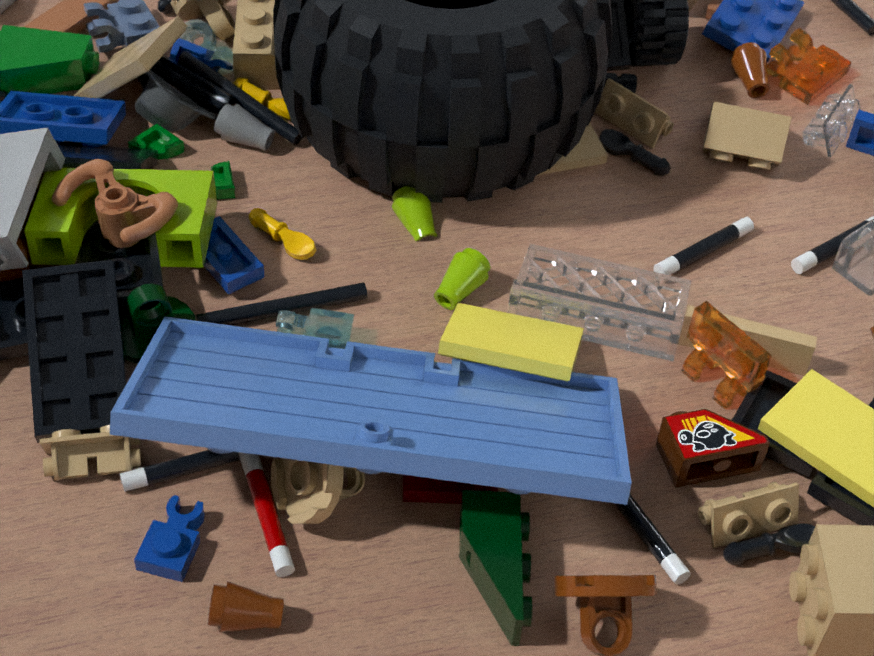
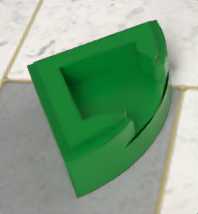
(158, 139)
(223, 180)

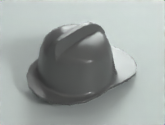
(169, 106)

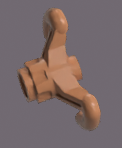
(120, 211)

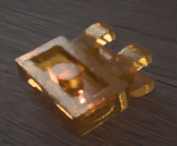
(813, 74)
(724, 344)

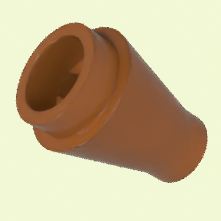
(750, 65)
(243, 609)

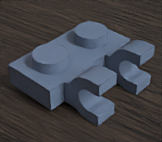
(123, 20)

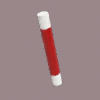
(267, 515)

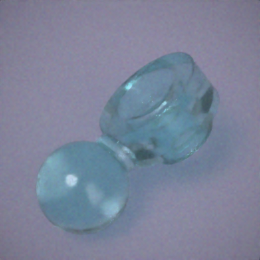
(199, 28)

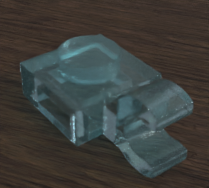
(320, 323)

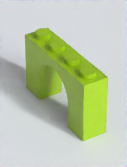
(58, 231)

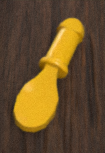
(264, 97)
(295, 243)

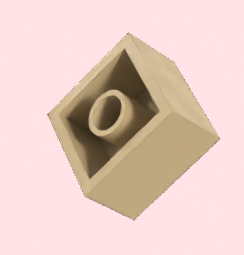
(836, 591)

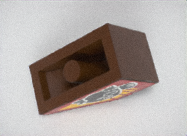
(708, 447)

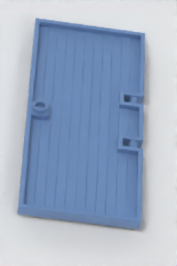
(376, 411)

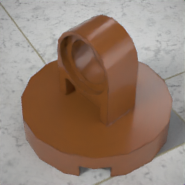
(605, 597)

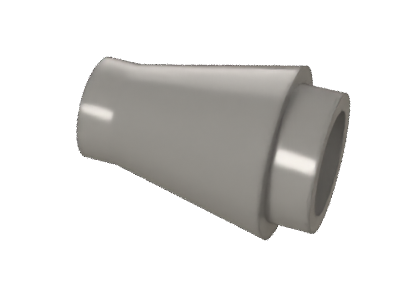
(241, 127)

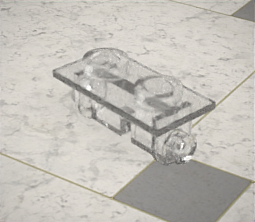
(832, 121)

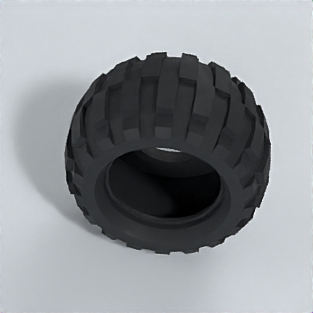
(442, 88)

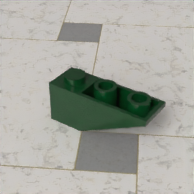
(493, 556)

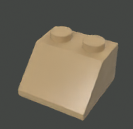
(746, 135)

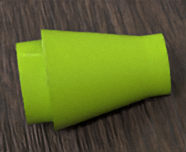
(414, 212)
(464, 275)

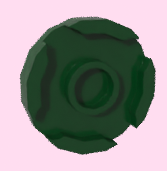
(141, 324)

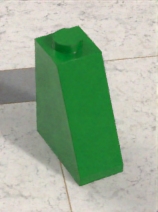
(45, 60)

